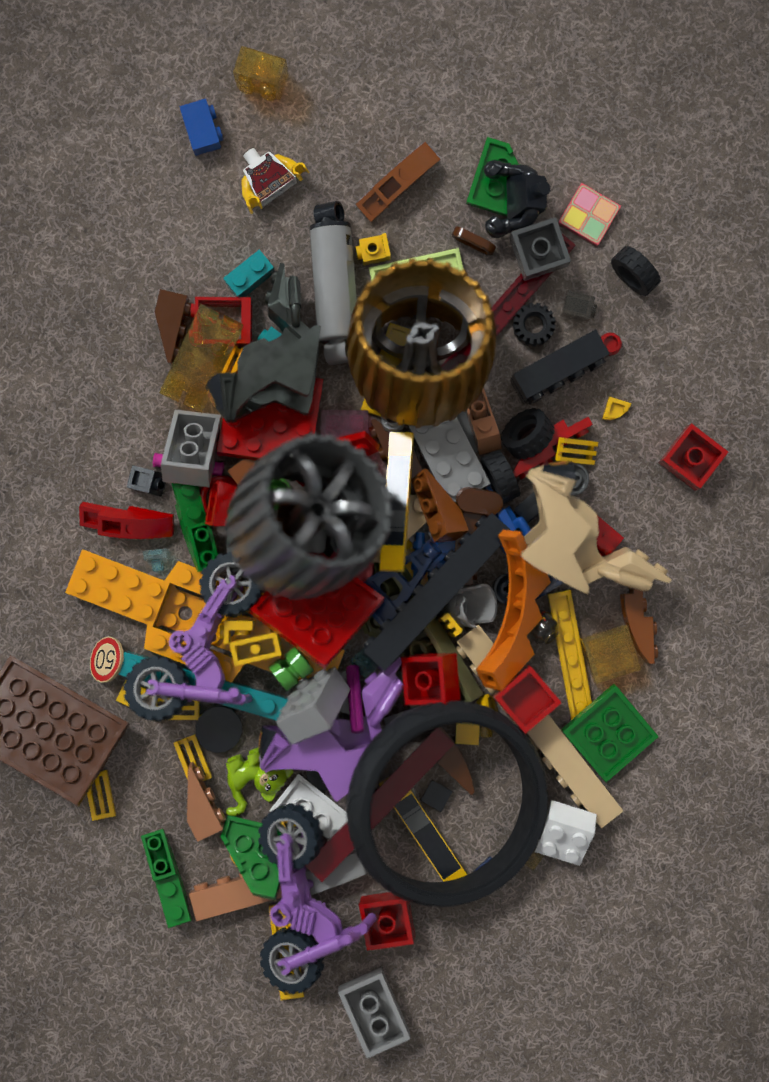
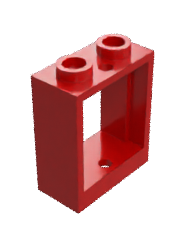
(246, 312)

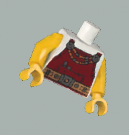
(268, 177)

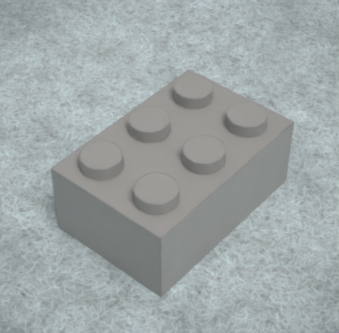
(191, 448)
(313, 705)
(374, 1012)

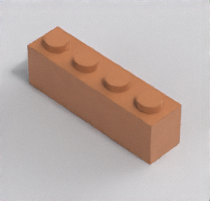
(223, 897)

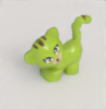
(242, 772)

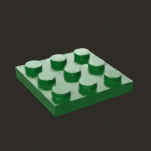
(609, 733)

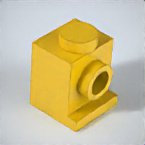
(380, 255)

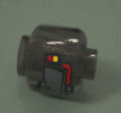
(545, 630)

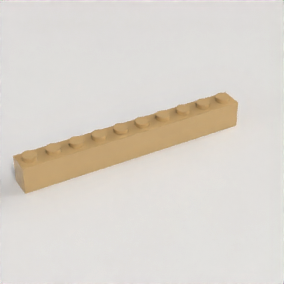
(552, 743)

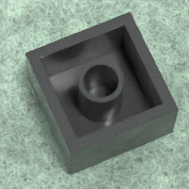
(540, 249)

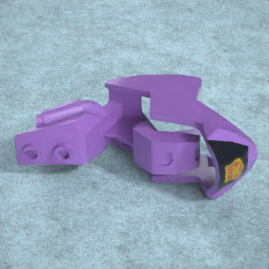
(335, 750)

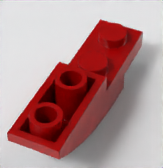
(561, 430)
(126, 524)

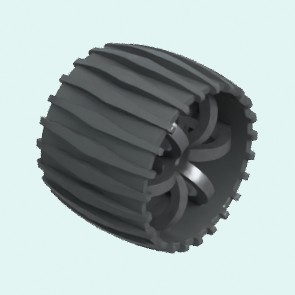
(338, 484)

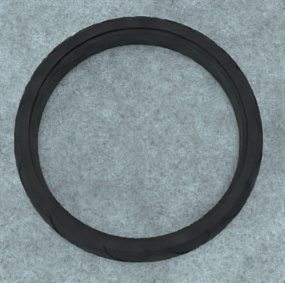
(510, 857)

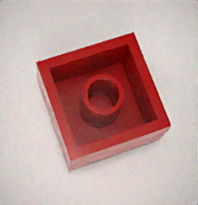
(693, 457)
(430, 678)
(393, 921)

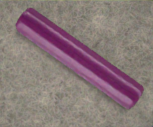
(354, 699)

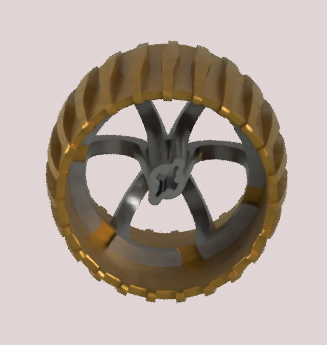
(423, 291)

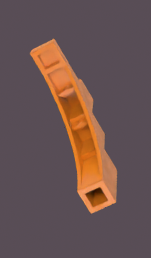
(522, 614)

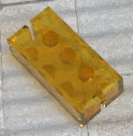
(201, 357)

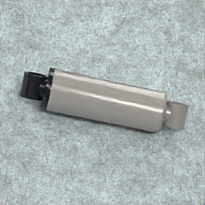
(333, 278)

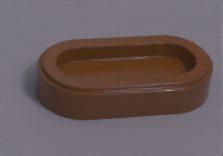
(473, 241)
(479, 501)

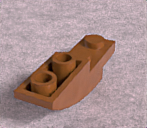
(398, 181)
(641, 628)

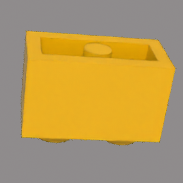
(256, 649)

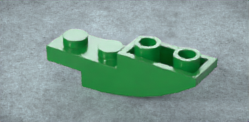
(192, 522)
(167, 878)

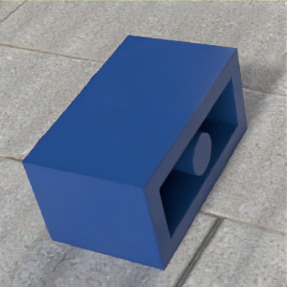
(200, 126)

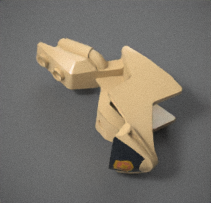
(567, 533)

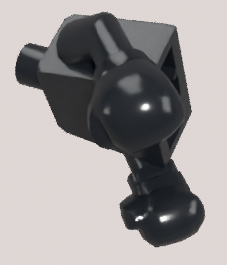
(525, 196)

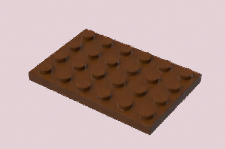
(53, 731)

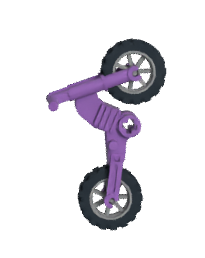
(197, 652)
(307, 916)

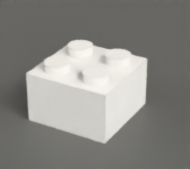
(566, 833)

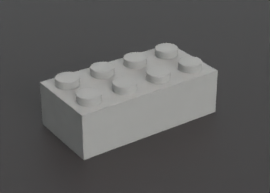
(450, 456)

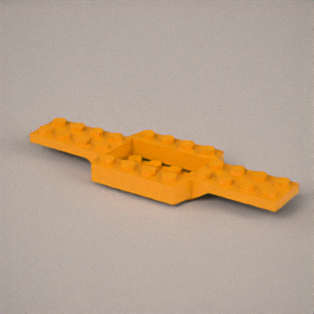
(158, 604)

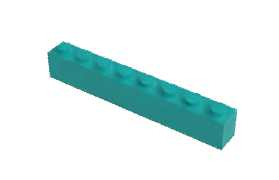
(262, 704)

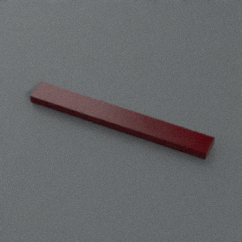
(505, 309)
(384, 800)

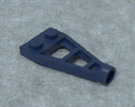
(388, 607)

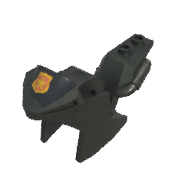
(272, 370)

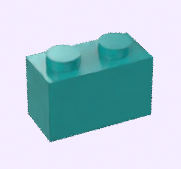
(249, 274)

